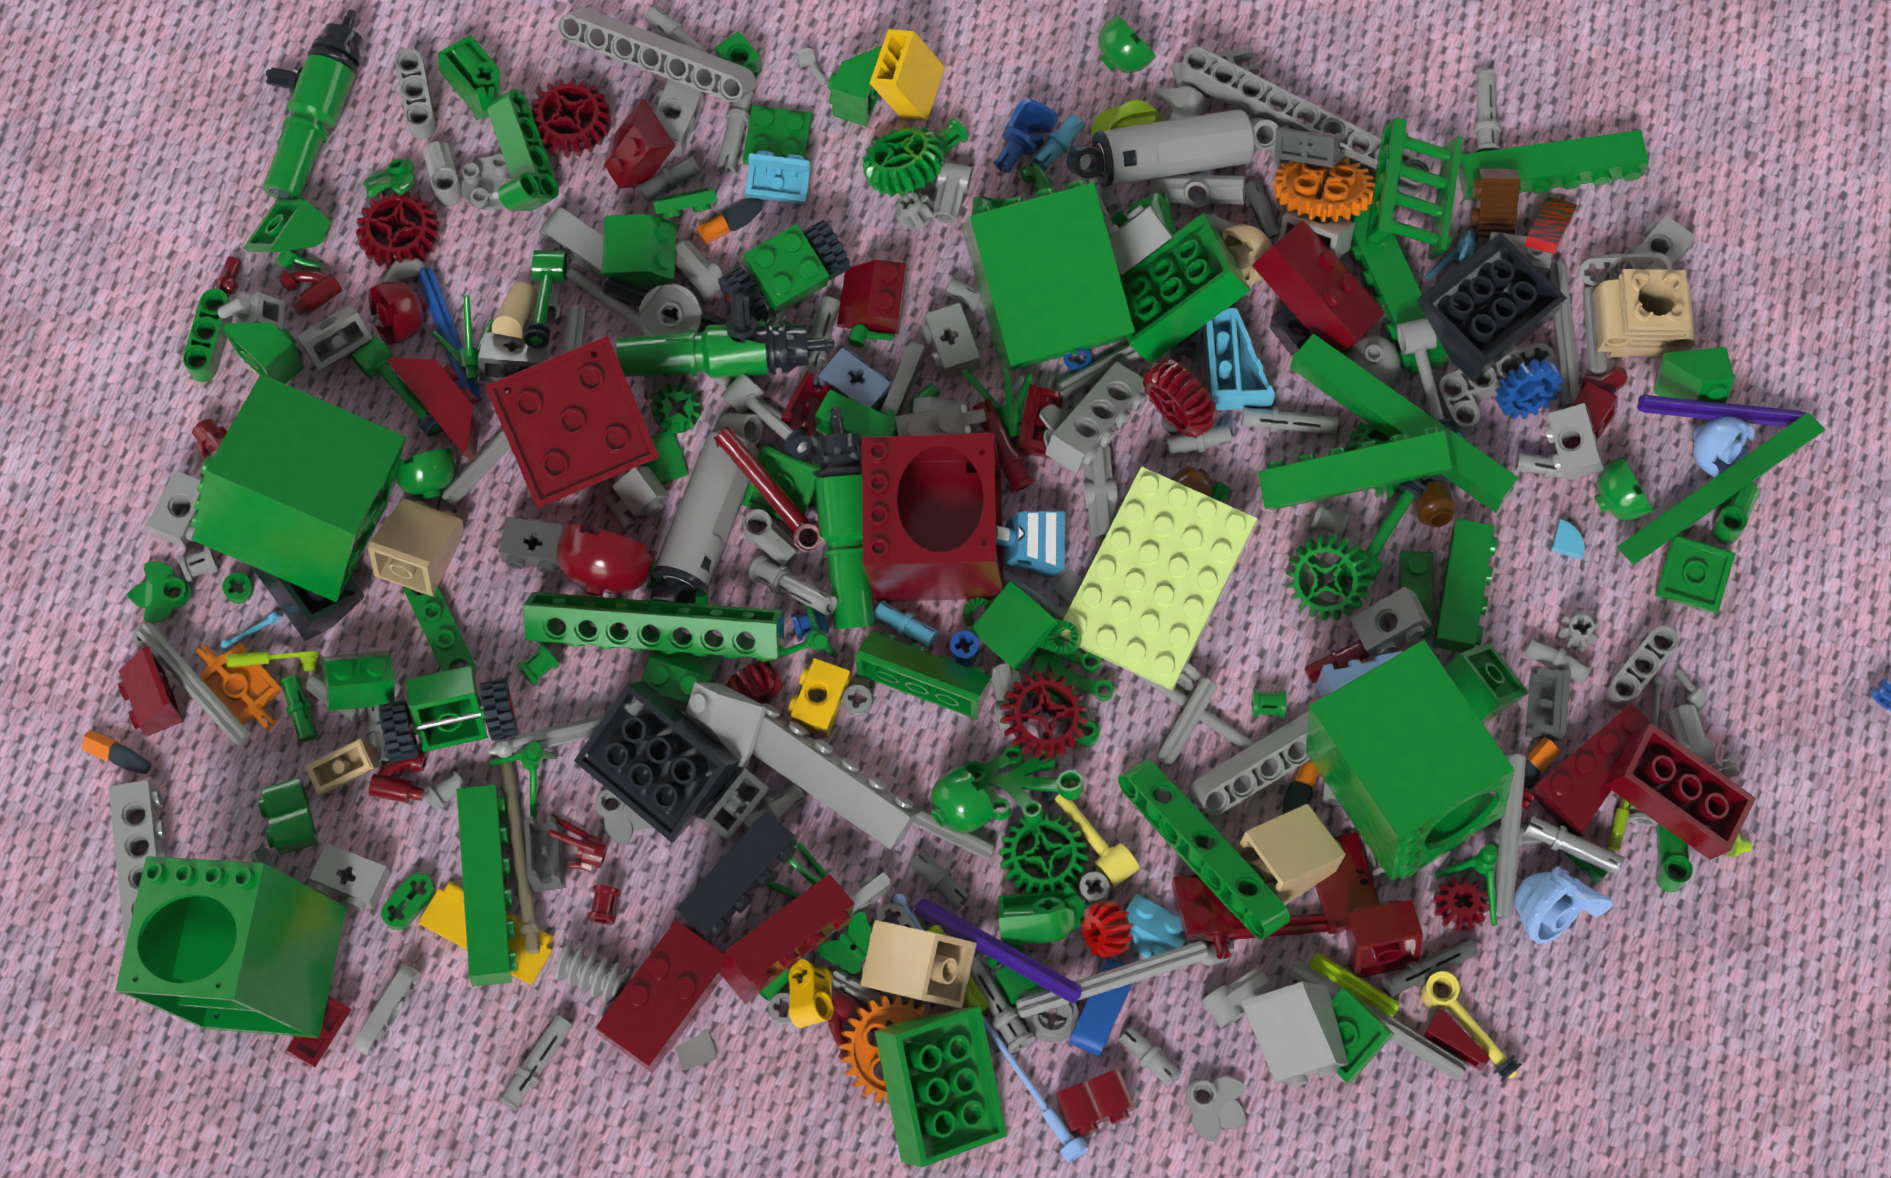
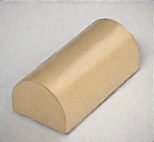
(516, 310)
(342, 765)

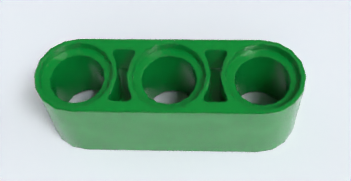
(206, 349)

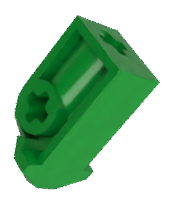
(470, 74)
(856, 418)
(1040, 917)

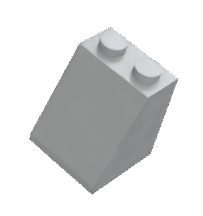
(1297, 1032)

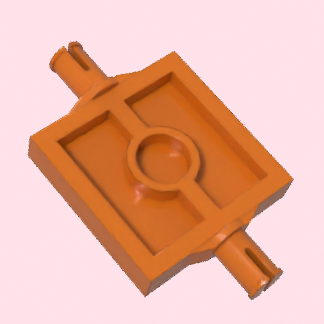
(240, 688)

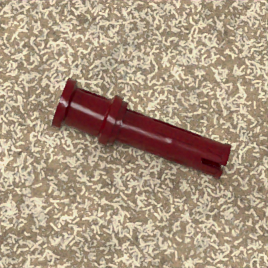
(1010, 460)

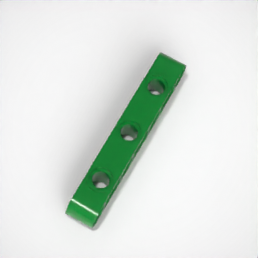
(1218, 864)

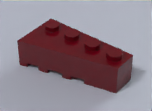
(1577, 785)
(786, 938)

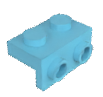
(778, 178)
(1153, 928)

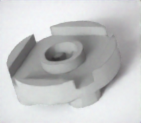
(670, 297)

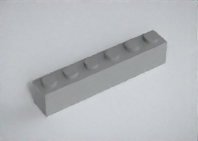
(833, 779)

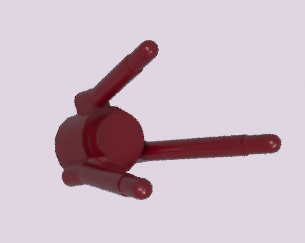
(208, 437)
(590, 848)

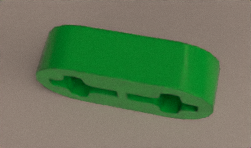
(413, 906)

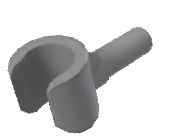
(806, 57)
(554, 302)
(1697, 695)

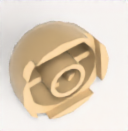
(1246, 246)

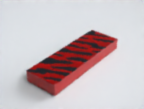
(1551, 225)

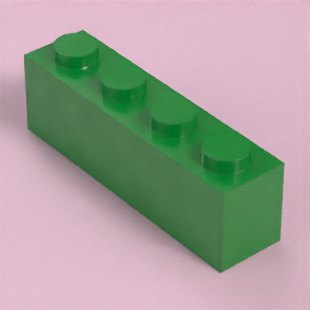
(1464, 586)

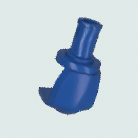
(1026, 119)

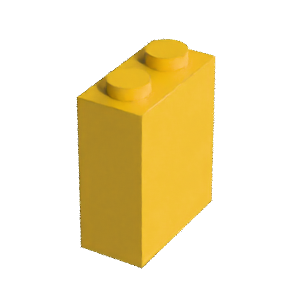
(907, 75)

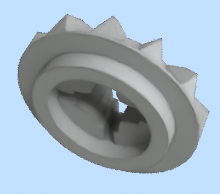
(1061, 1030)

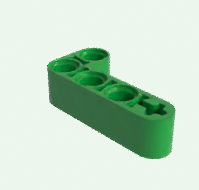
(524, 153)

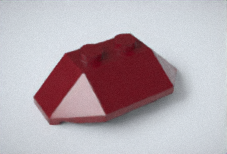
(443, 399)

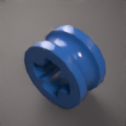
(1074, 365)
(1883, 694)

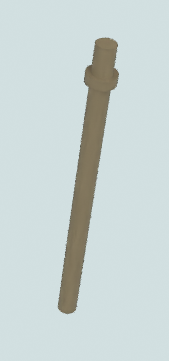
(529, 929)

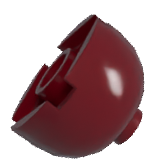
(397, 309)

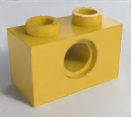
(819, 678)

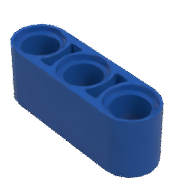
(1099, 1015)

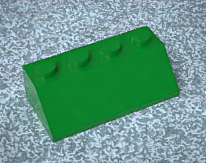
(923, 674)

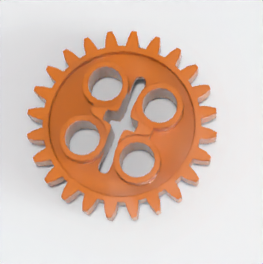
(1345, 191)
(861, 1053)

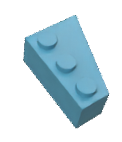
(1232, 367)

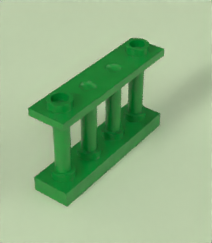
(1387, 194)

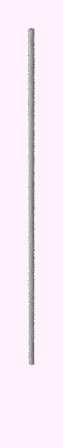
(1056, 611)

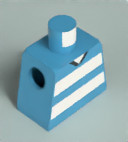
(1034, 542)

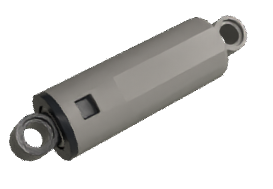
(1172, 147)
(705, 516)

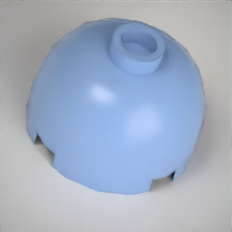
(1721, 439)

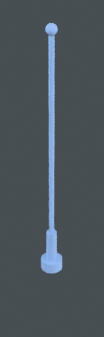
(1073, 1147)

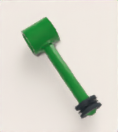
(547, 268)
(373, 360)
(1411, 490)

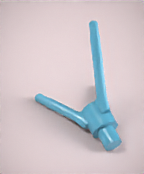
(1463, 250)

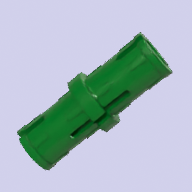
(299, 708)

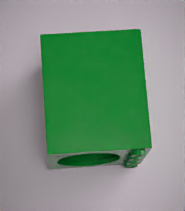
(1047, 276)
(296, 487)
(1408, 760)
(231, 945)

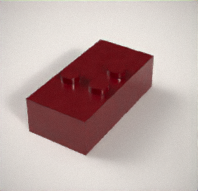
(1318, 288)
(1680, 791)
(662, 996)

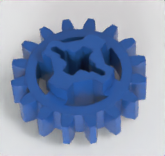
(1529, 389)

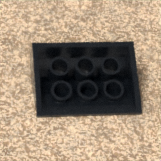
(1489, 306)
(656, 760)

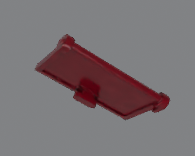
(1346, 887)

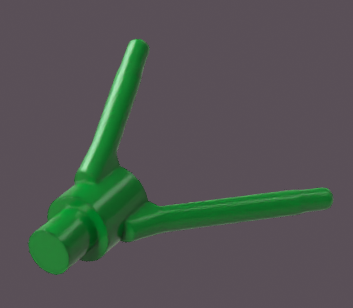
(467, 356)
(1010, 412)
(813, 639)
(531, 760)
(1484, 864)

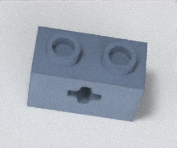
(852, 367)

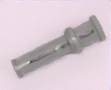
(1487, 126)
(781, 581)
(1009, 1016)

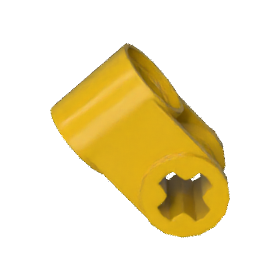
(811, 996)

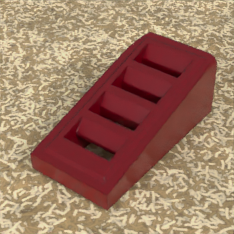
(1452, 1038)

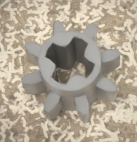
(914, 210)
(1573, 636)

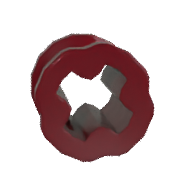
(604, 904)

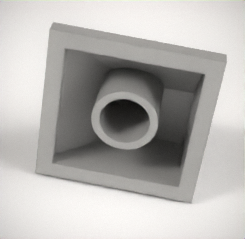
(727, 717)

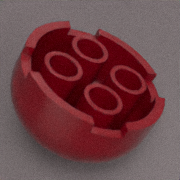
(603, 560)

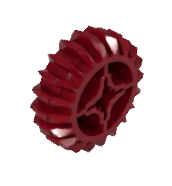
(561, 131)
(379, 222)
(1180, 397)
(1043, 702)

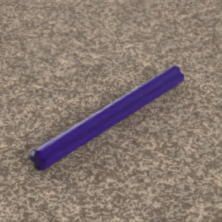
(1715, 410)
(999, 951)

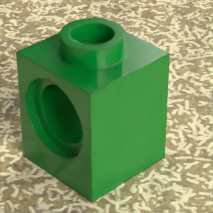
(737, 48)

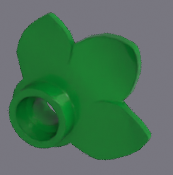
(397, 176)
(156, 592)

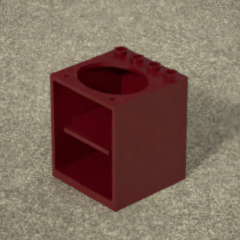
(572, 421)
(932, 517)

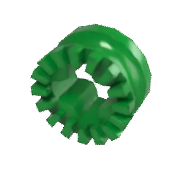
(235, 597)

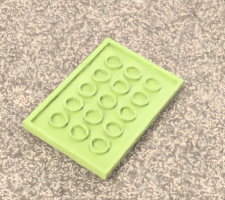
(1158, 577)

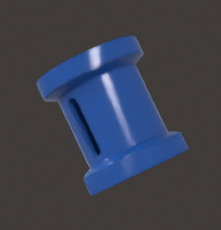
(802, 624)
(970, 641)

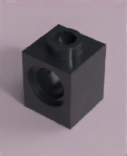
(1280, 327)

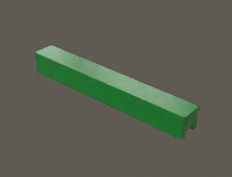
(1396, 415)

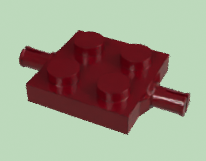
(1204, 914)

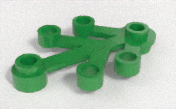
(1082, 683)
(1019, 779)

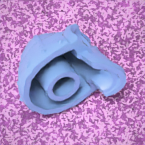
(1552, 902)

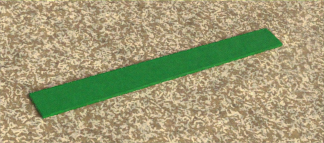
(1720, 488)

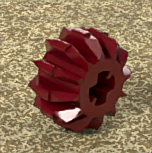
(757, 682)
(1467, 914)

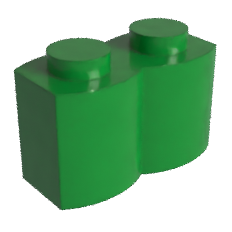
(288, 816)

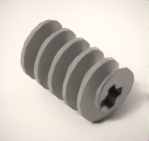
(590, 974)

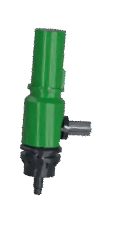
(314, 105)
(722, 349)
(840, 523)

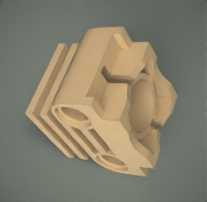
(1644, 313)

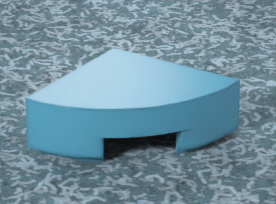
(1568, 540)

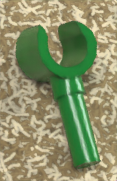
(288, 259)
(861, 333)

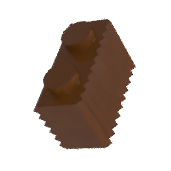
(1496, 201)

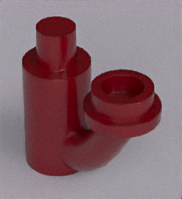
(321, 292)
(388, 787)
(844, 1008)

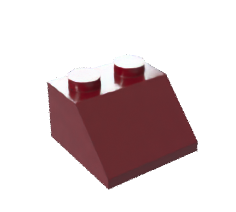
(638, 147)
(873, 296)
(149, 693)
(1383, 937)

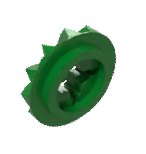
(661, 408)

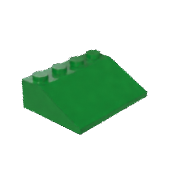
(1180, 288)
(940, 1085)

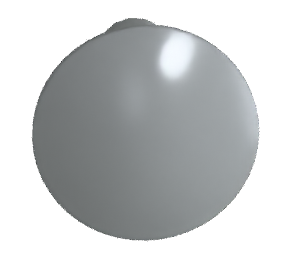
(482, 179)

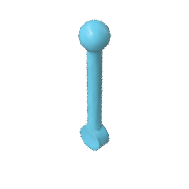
(227, 645)

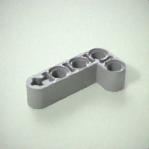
(1470, 392)

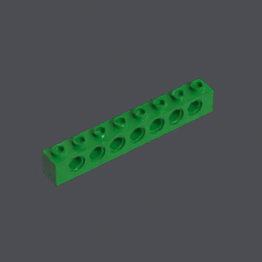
(668, 617)

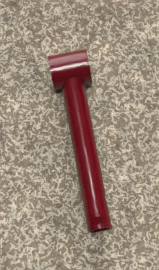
(768, 488)

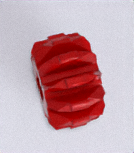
(1106, 929)

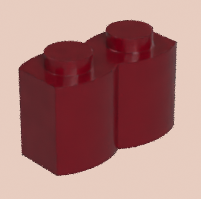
(1095, 1102)

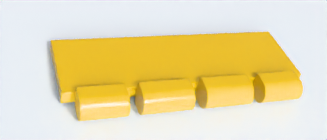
(447, 919)

